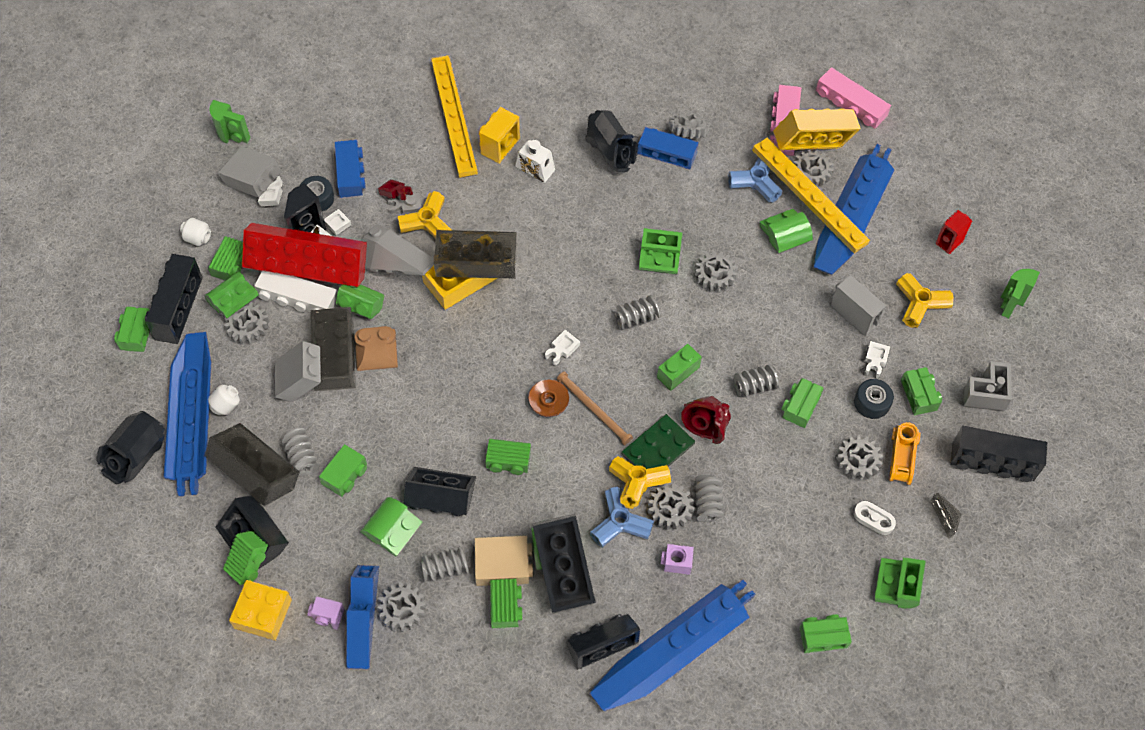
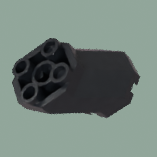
(611, 140)
(130, 447)

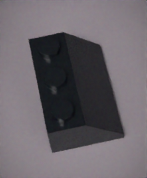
(303, 210)
(439, 491)
(249, 515)
(603, 640)

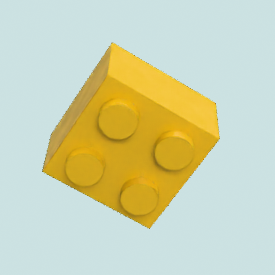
(499, 134)
(260, 610)

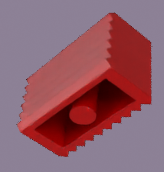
(953, 231)

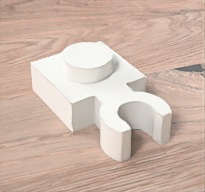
(272, 195)
(563, 345)
(876, 357)

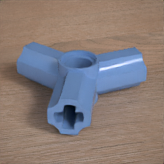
(757, 179)
(611, 528)

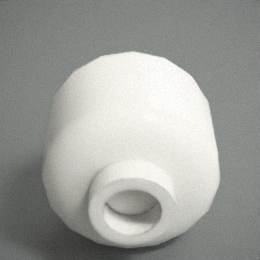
(195, 232)
(223, 400)

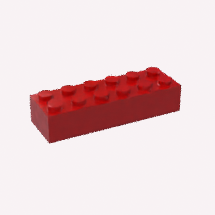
(304, 254)

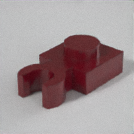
(395, 189)

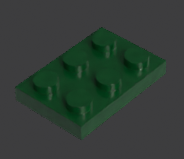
(659, 445)

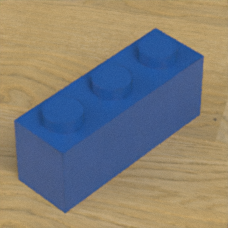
(667, 148)
(349, 168)

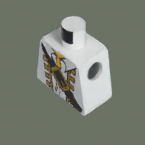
(535, 160)

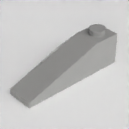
(393, 253)

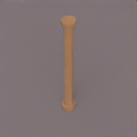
(626, 438)

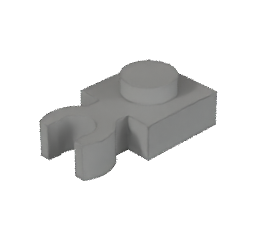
(410, 205)

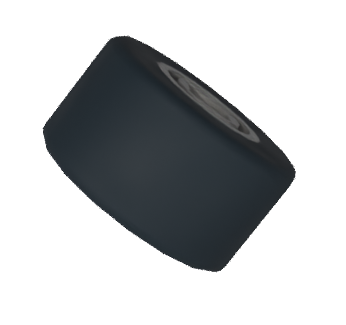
(322, 188)
(872, 406)

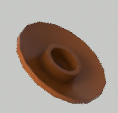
(548, 390)

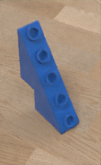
(361, 616)

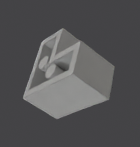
(993, 390)

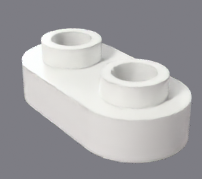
(874, 517)

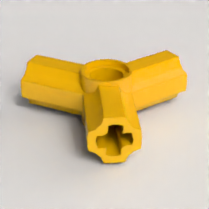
(426, 218)
(917, 307)
(637, 479)

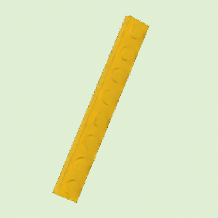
(454, 116)
(810, 195)

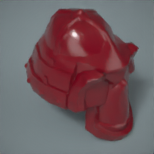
(707, 418)

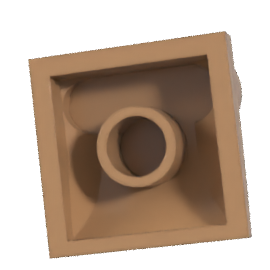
(376, 348)

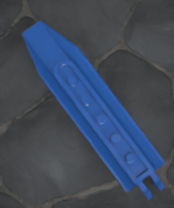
(857, 204)
(188, 413)
(673, 647)

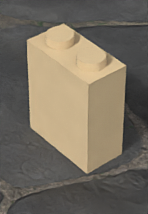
(502, 559)

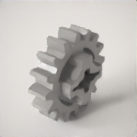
(689, 125)
(815, 166)
(716, 271)
(249, 325)
(857, 459)
(677, 500)
(392, 602)

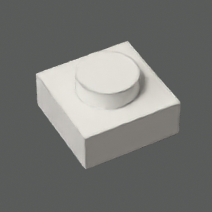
(337, 222)

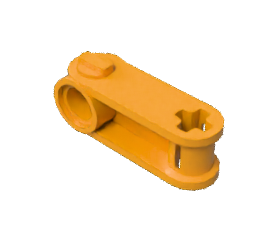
(904, 452)

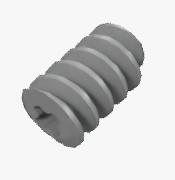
(637, 311)
(756, 379)
(299, 451)
(708, 498)
(444, 563)

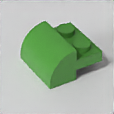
(228, 123)
(787, 230)
(660, 251)
(1018, 290)
(231, 295)
(391, 526)
(900, 582)

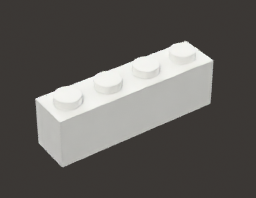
(295, 292)

